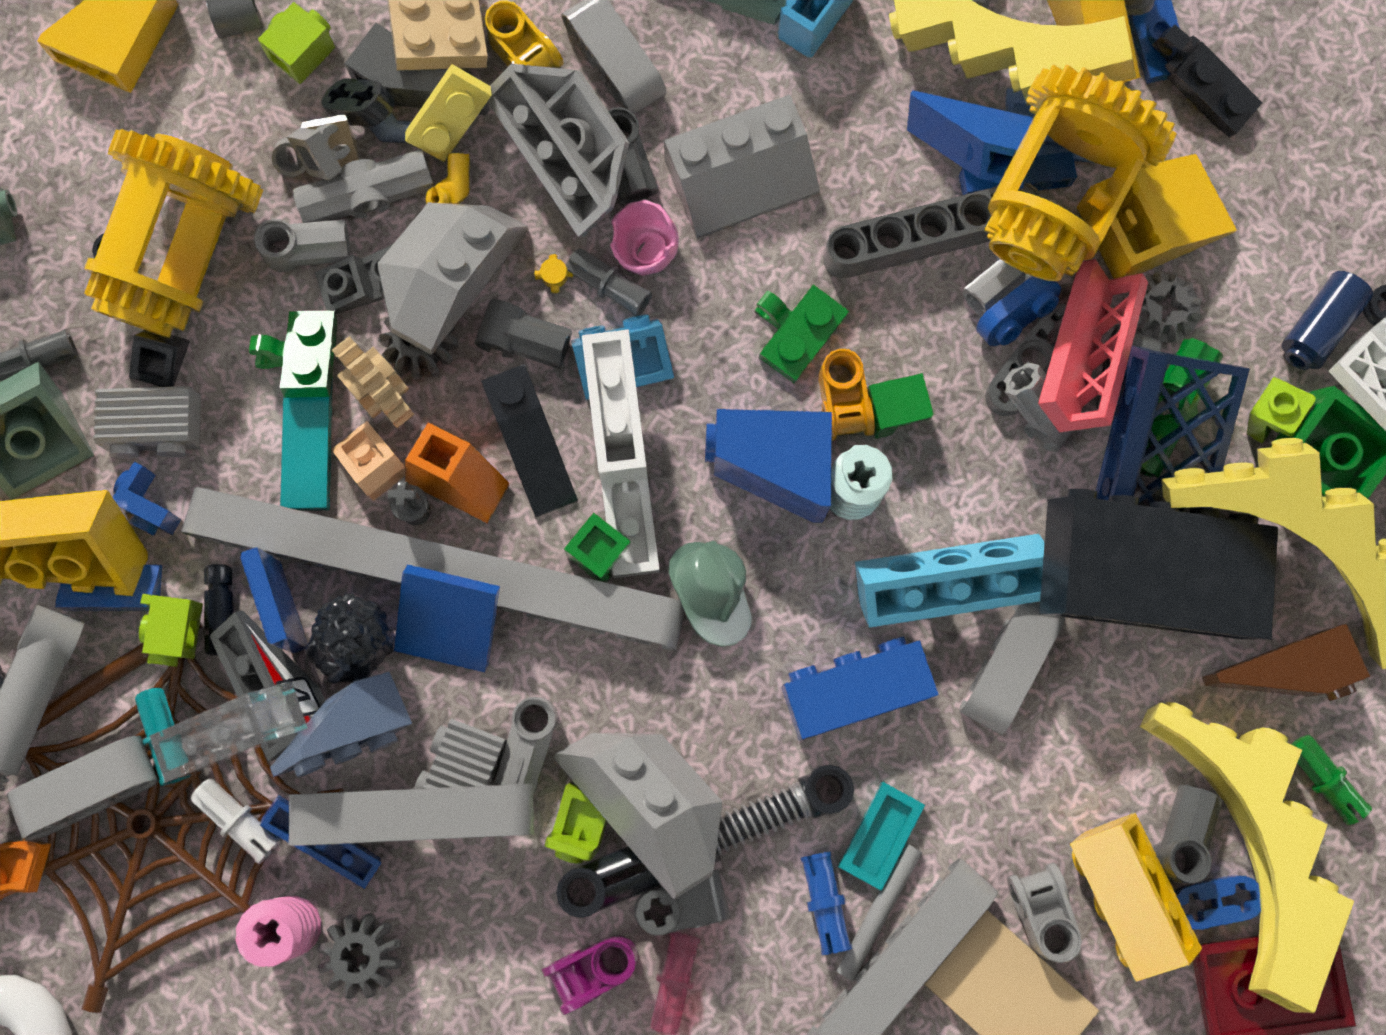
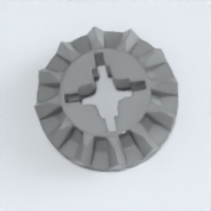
(1177, 323)

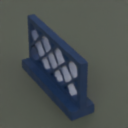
(1138, 408)

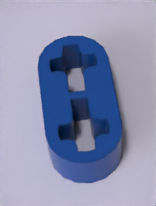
(1219, 913)

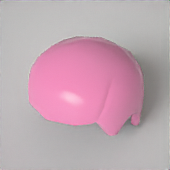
(643, 223)

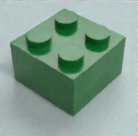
(1347, 441)

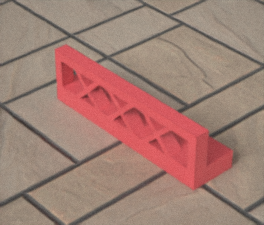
(1080, 348)

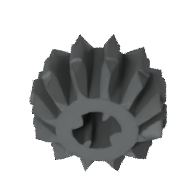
(409, 357)
(345, 965)

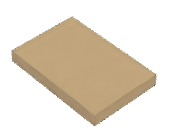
(1007, 987)

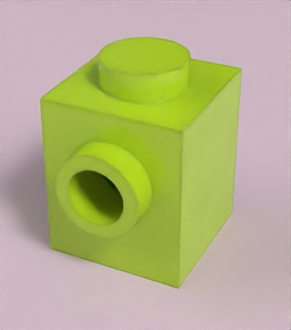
(297, 41)

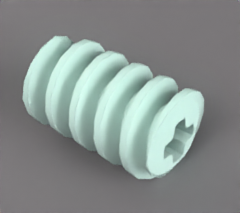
(866, 468)

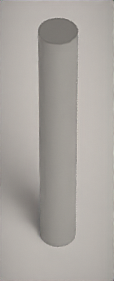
(879, 912)

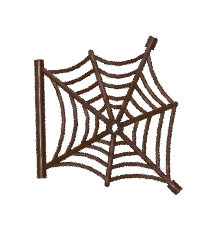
(63, 703)

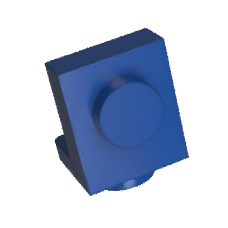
(146, 515)

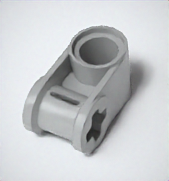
(1045, 910)

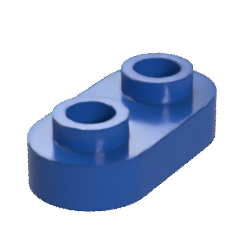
(1016, 310)

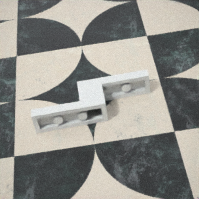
(620, 448)

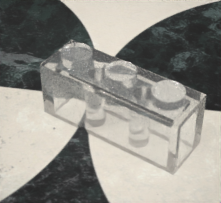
(228, 731)

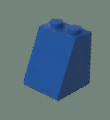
(775, 457)

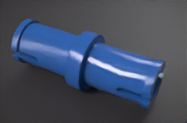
(826, 903)

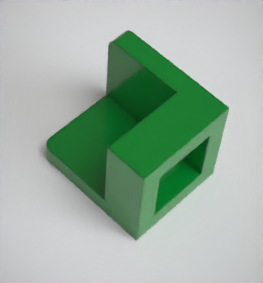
(899, 403)
(597, 547)

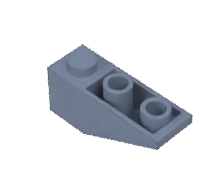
(355, 717)

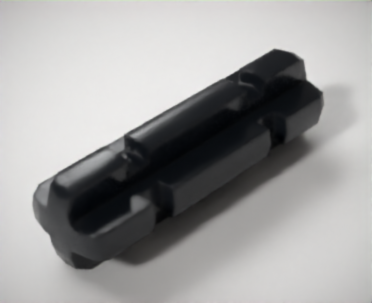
(217, 601)

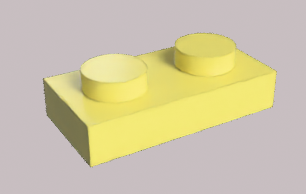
(448, 113)

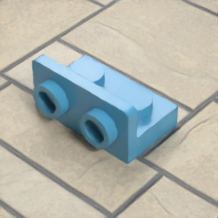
(648, 351)

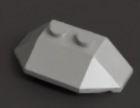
(564, 138)
(443, 267)
(650, 802)

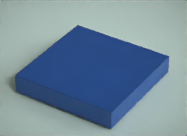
(273, 600)
(446, 618)

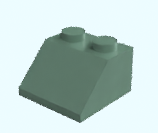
(36, 432)

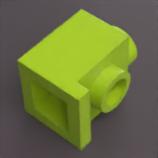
(169, 629)

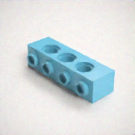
(950, 580)

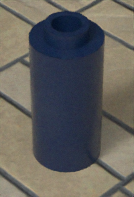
(1326, 320)

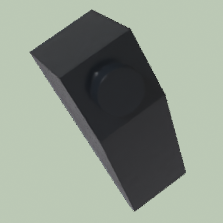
(529, 440)

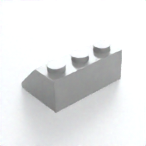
(742, 166)

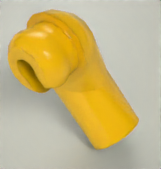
(457, 183)

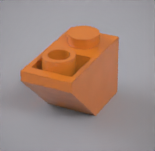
(455, 473)

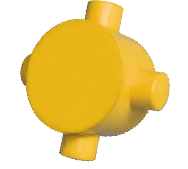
(553, 273)

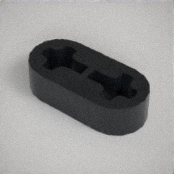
(361, 100)

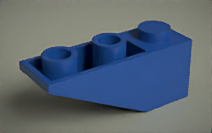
(968, 133)

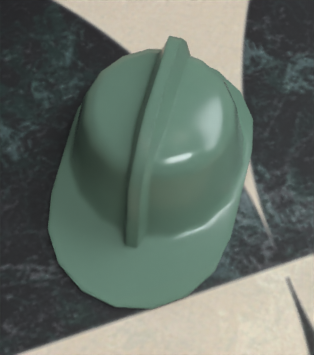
(711, 591)

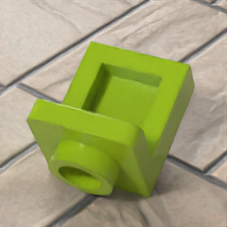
(577, 828)

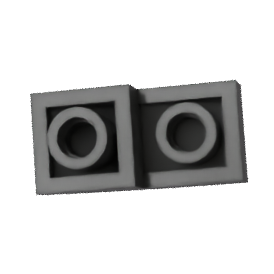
(351, 282)

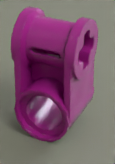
(584, 977)

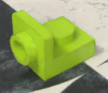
(1279, 409)

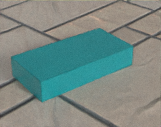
(881, 835)

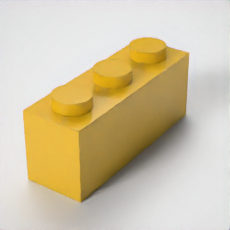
(1135, 898)

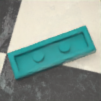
(306, 453)

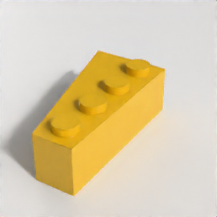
(70, 541)

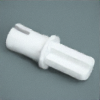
(234, 820)

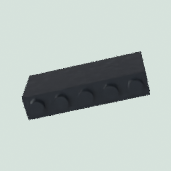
(1158, 566)

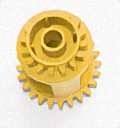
(1095, 122)
(153, 171)

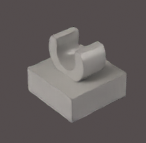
(315, 153)

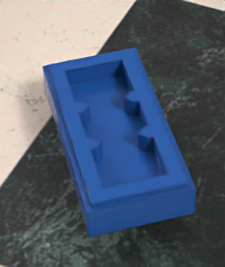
(1145, 31)

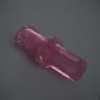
(674, 983)

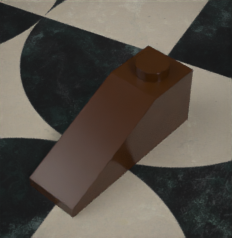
(1307, 667)

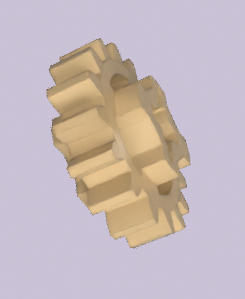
(373, 382)

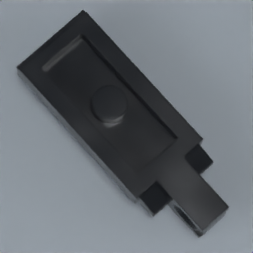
(1206, 81)

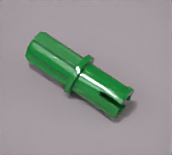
(1330, 780)

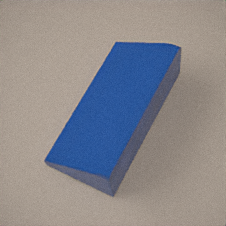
(105, 599)

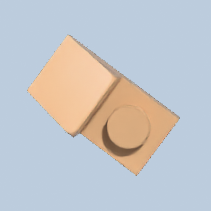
(369, 461)

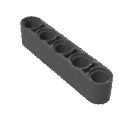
(907, 231)

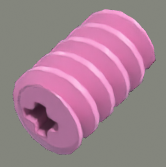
(260, 934)

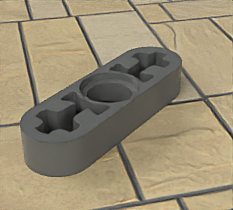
(1042, 328)

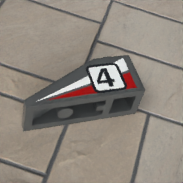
(258, 665)

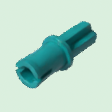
(155, 717)

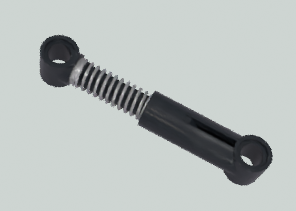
(795, 803)

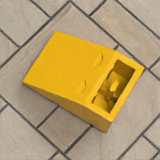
(1162, 217)

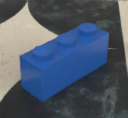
(858, 688)

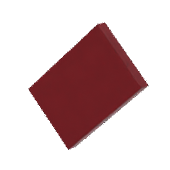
(1229, 1008)

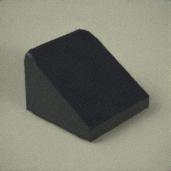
(157, 358)

